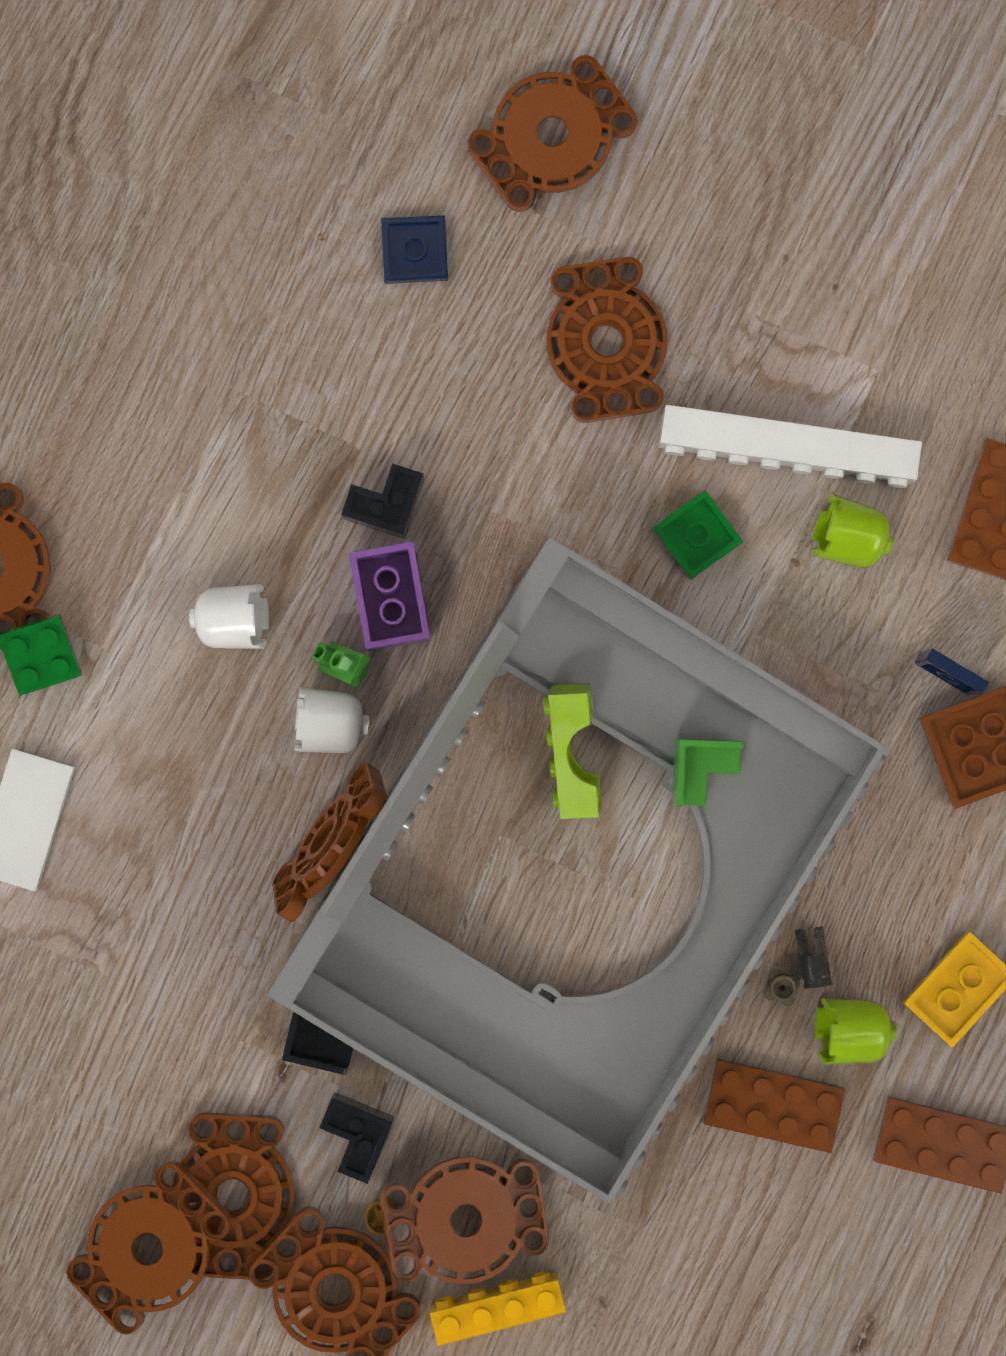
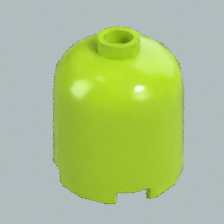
(851, 533)
(853, 1031)

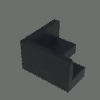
(391, 509)
(315, 1047)
(365, 1130)

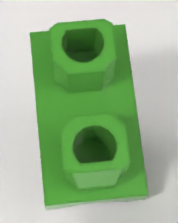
(341, 662)

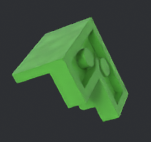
(694, 760)

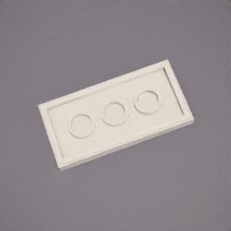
(30, 811)

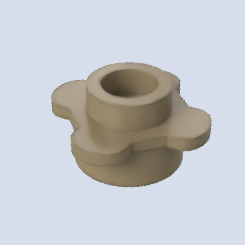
(786, 996)

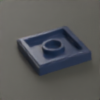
(414, 249)
(951, 672)

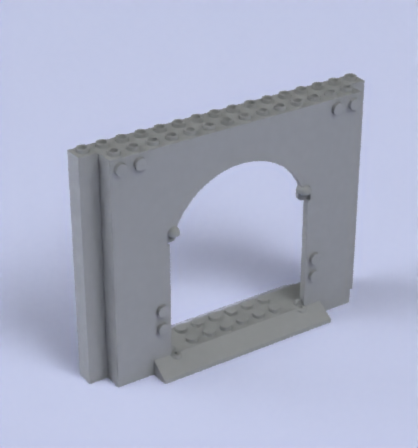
(593, 1072)

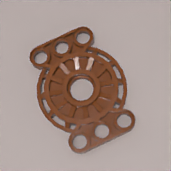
(528, 156)
(613, 307)
(21, 564)
(329, 842)
(245, 1162)
(431, 1217)
(175, 1226)
(313, 1261)

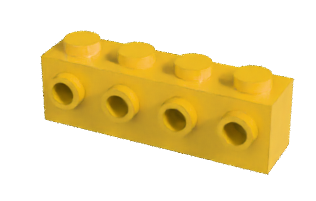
(497, 1307)

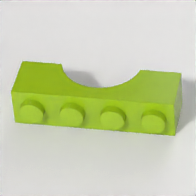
(577, 789)

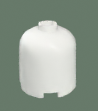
(231, 617)
(328, 721)

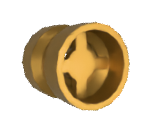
(374, 1218)

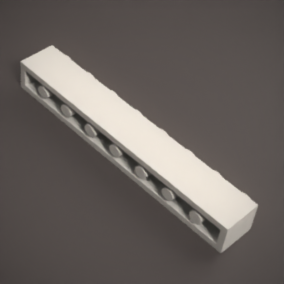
(789, 445)

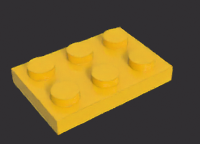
(958, 989)

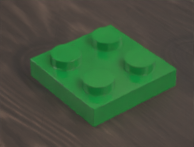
(697, 535)
(39, 654)

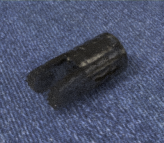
(814, 965)

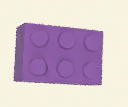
(390, 596)

